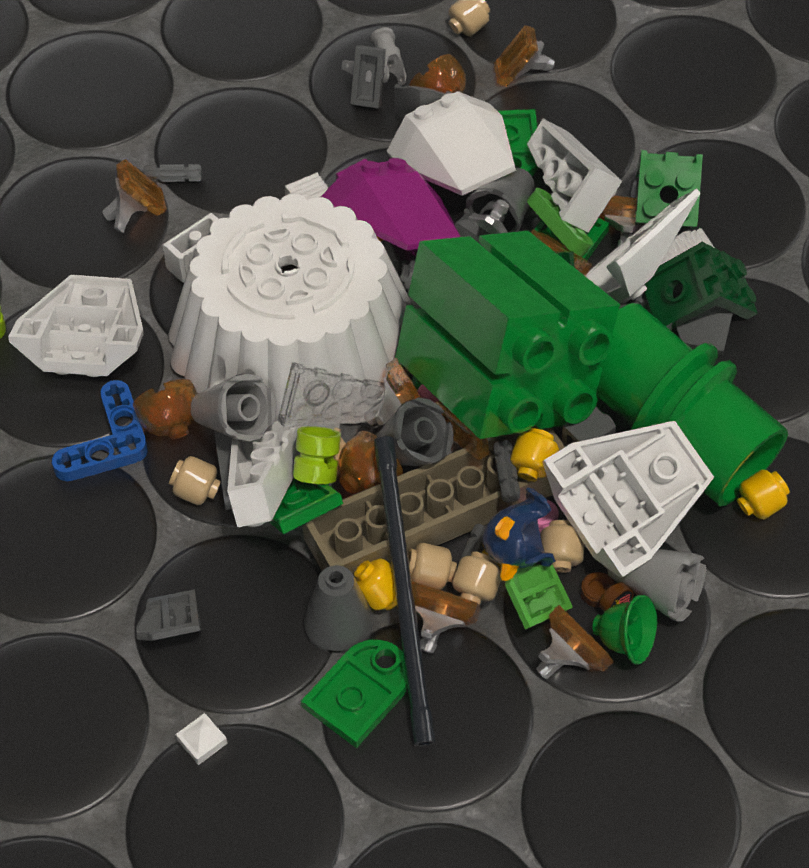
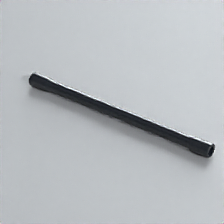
(420, 713)

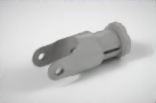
(385, 39)

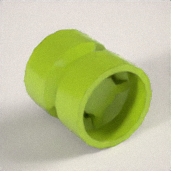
(317, 453)

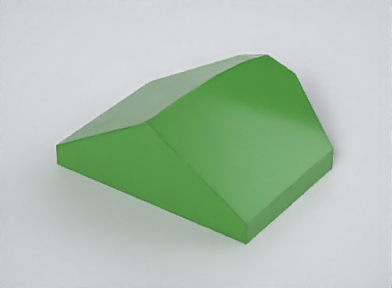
(536, 593)

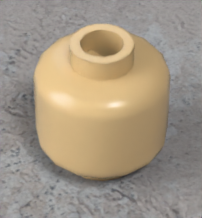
(468, 16)
(194, 480)
(564, 544)
(431, 565)
(477, 577)

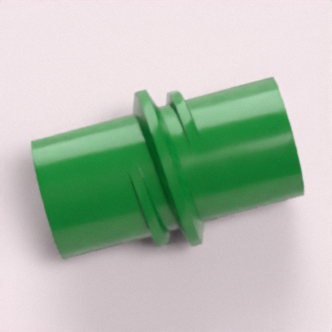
(661, 379)

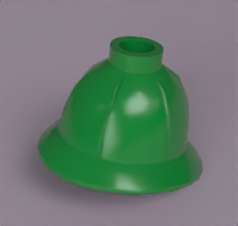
(629, 628)

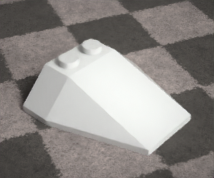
(455, 143)
(637, 258)
(81, 327)
(627, 491)

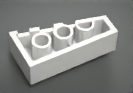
(575, 175)
(261, 474)

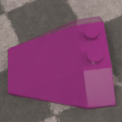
(393, 202)

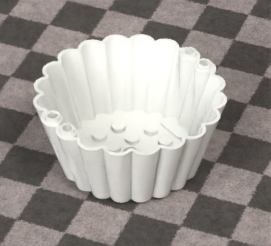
(250, 318)

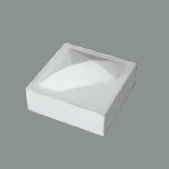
(201, 739)

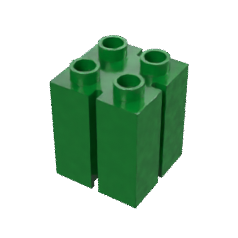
(506, 332)

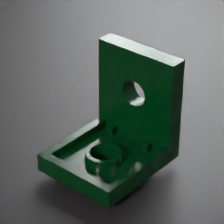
(707, 280)

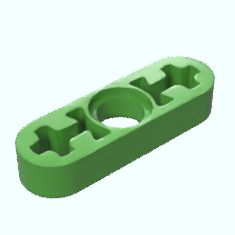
(570, 235)

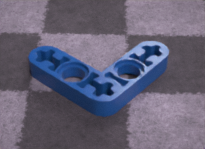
(120, 438)

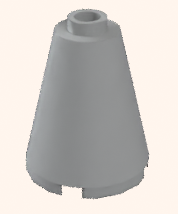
(236, 407)
(669, 581)

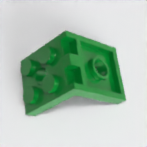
(662, 172)

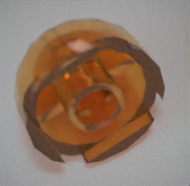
(443, 76)
(167, 410)
(358, 463)

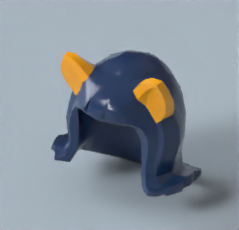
(514, 535)

